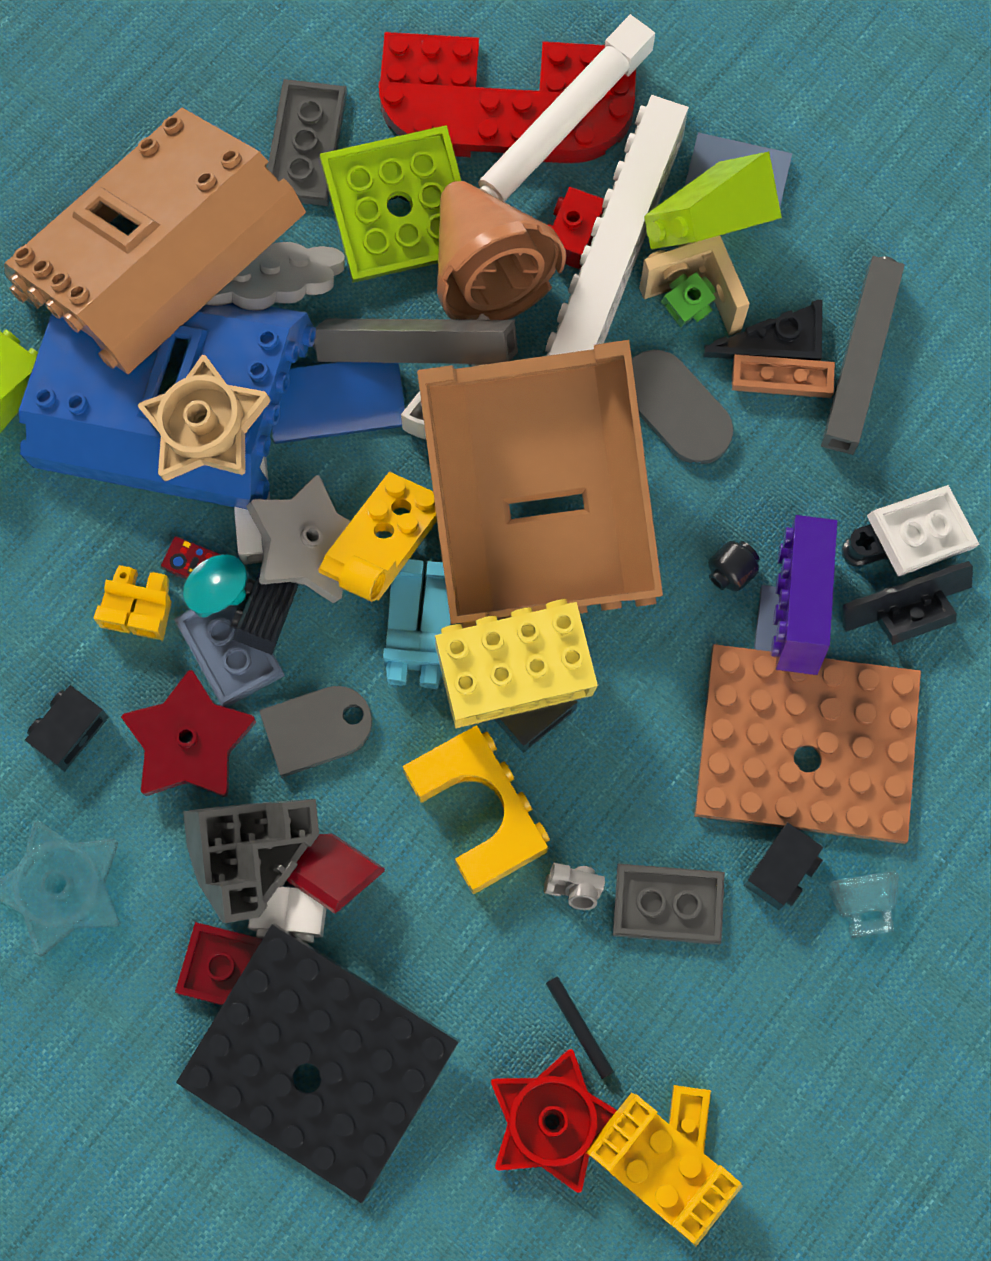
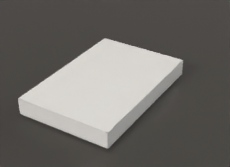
(923, 530)

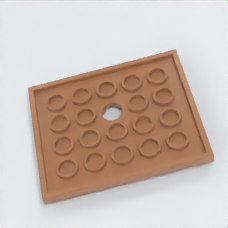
(850, 713)

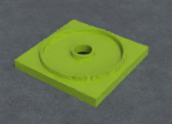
(363, 182)

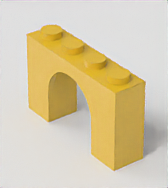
(471, 759)

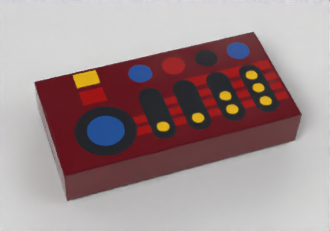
(184, 557)

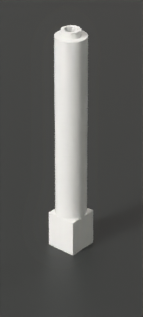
(622, 55)

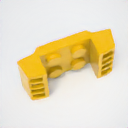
(664, 1169)

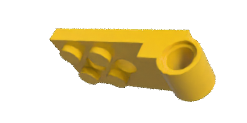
(370, 563)

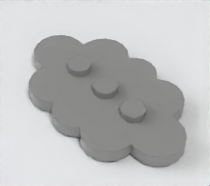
(282, 276)

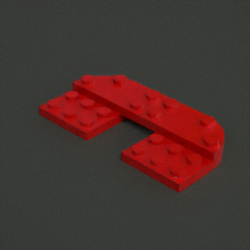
(434, 81)

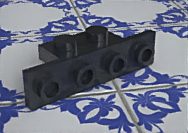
(911, 606)

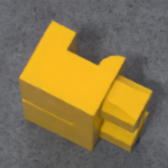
(134, 607)

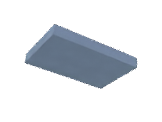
(713, 149)
(228, 665)

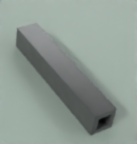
(416, 341)
(863, 355)

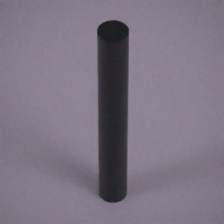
(579, 1027)

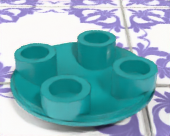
(215, 585)

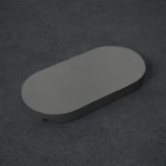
(680, 408)

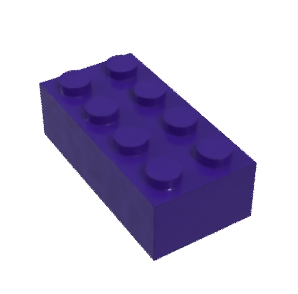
(805, 595)

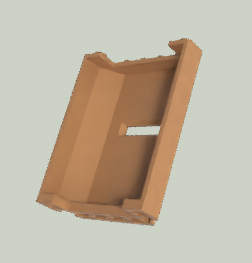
(200, 217)
(538, 435)

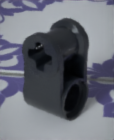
(856, 554)

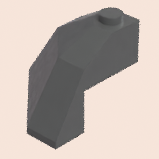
(248, 852)

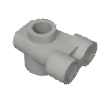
(579, 884)

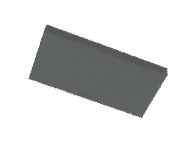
(304, 128)

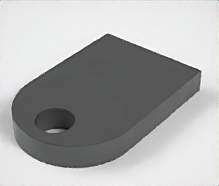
(313, 728)

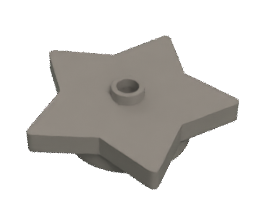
(298, 537)

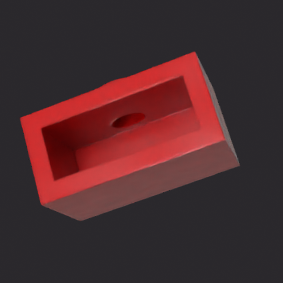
(575, 222)

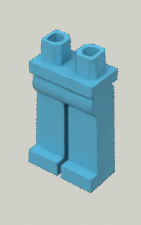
(405, 645)

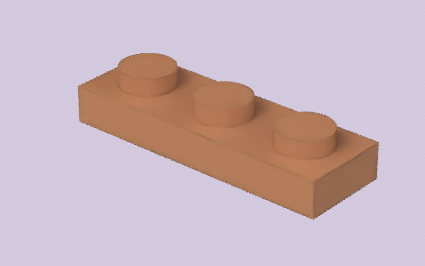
(783, 376)

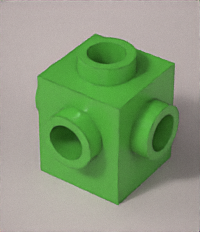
(685, 309)

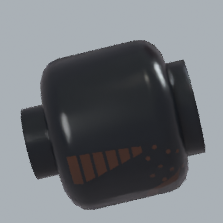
(733, 566)

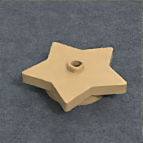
(203, 422)

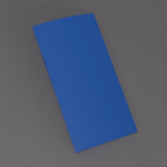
(340, 400)

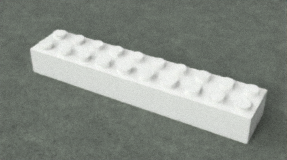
(621, 228)

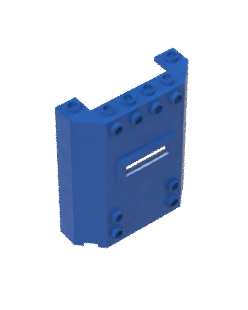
(88, 417)

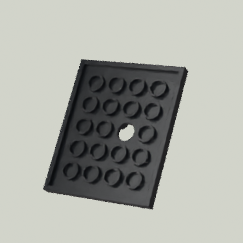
(370, 1055)

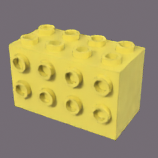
(515, 663)

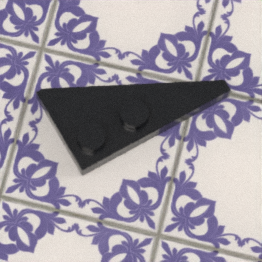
(788, 336)

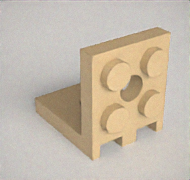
(708, 259)

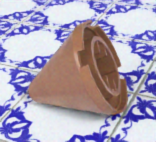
(492, 256)

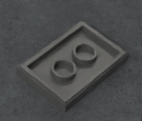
(668, 904)

